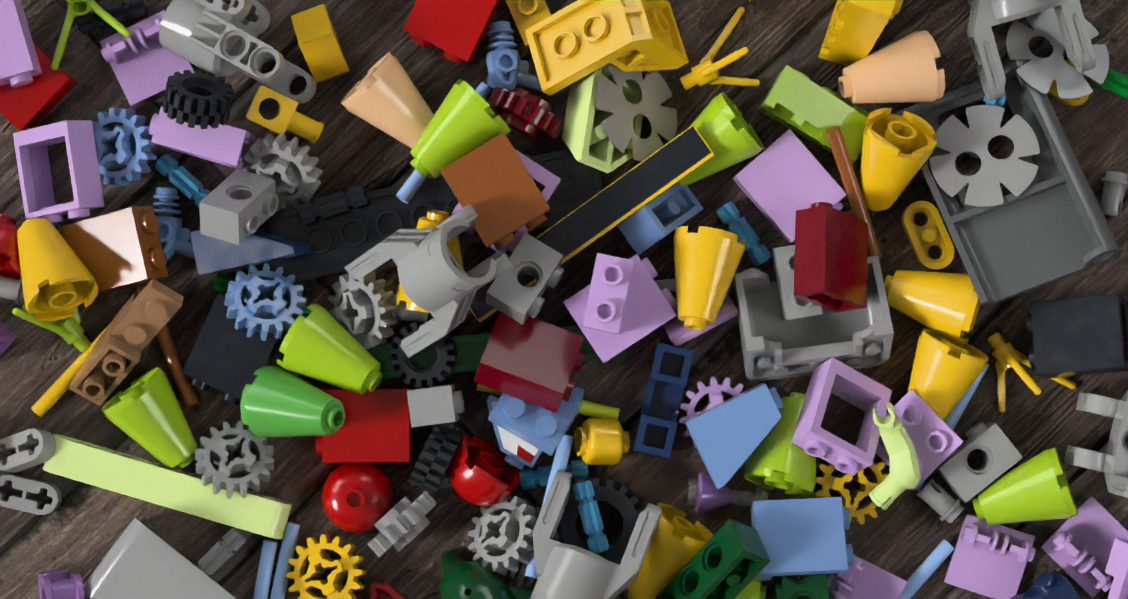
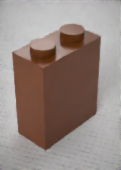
(498, 190)
(119, 247)

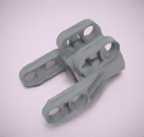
(994, 12)
(225, 42)
(432, 274)
(1115, 461)
(577, 573)

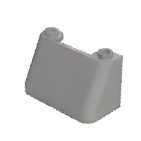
(799, 345)
(148, 568)

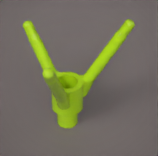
(79, 8)
(67, 328)

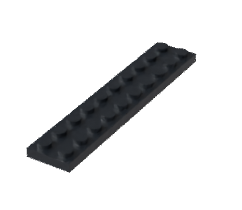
(352, 233)

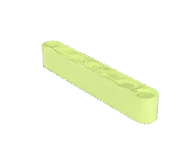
(166, 487)

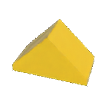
(319, 43)

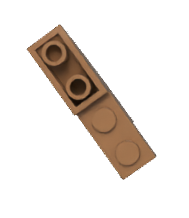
(124, 340)

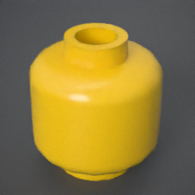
(601, 441)

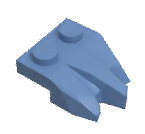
(535, 424)

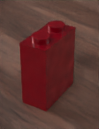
(830, 258)
(531, 361)

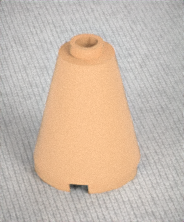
(896, 73)
(390, 101)

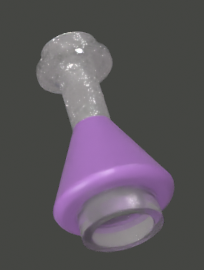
(706, 497)

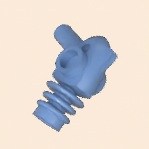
(504, 62)
(170, 229)

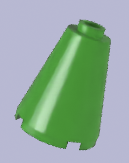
(288, 406)

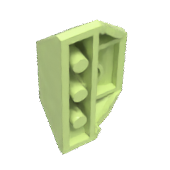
(583, 123)

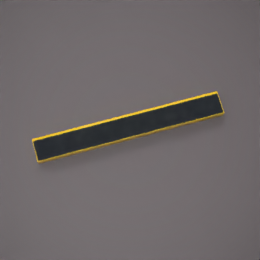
(615, 204)

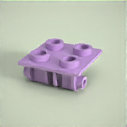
(141, 60)
(928, 432)
(1085, 544)
(989, 558)
(865, 582)

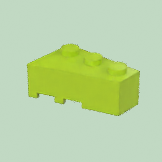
(814, 109)

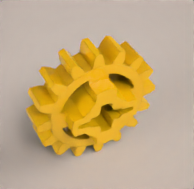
(849, 501)
(318, 562)

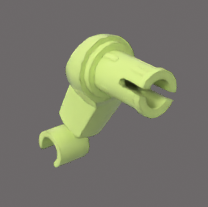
(902, 460)

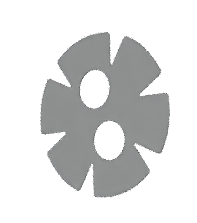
(1042, 71)
(619, 125)
(984, 186)

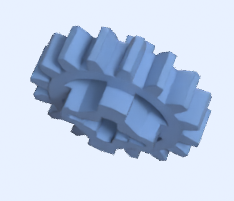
(122, 146)
(264, 300)

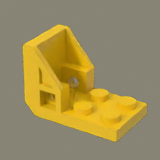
(600, 32)

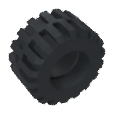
(617, 495)

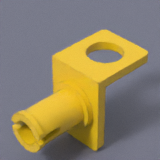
(286, 117)

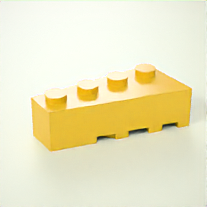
(856, 28)

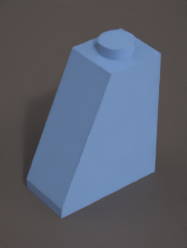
(733, 430)

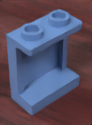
(803, 536)

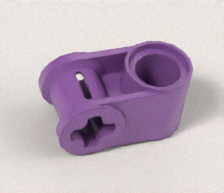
(60, 585)

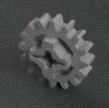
(288, 165)
(364, 309)
(241, 472)
(402, 523)
(503, 535)

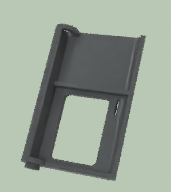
(1043, 231)

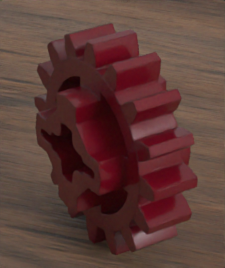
(525, 113)

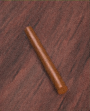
(852, 186)
(174, 361)

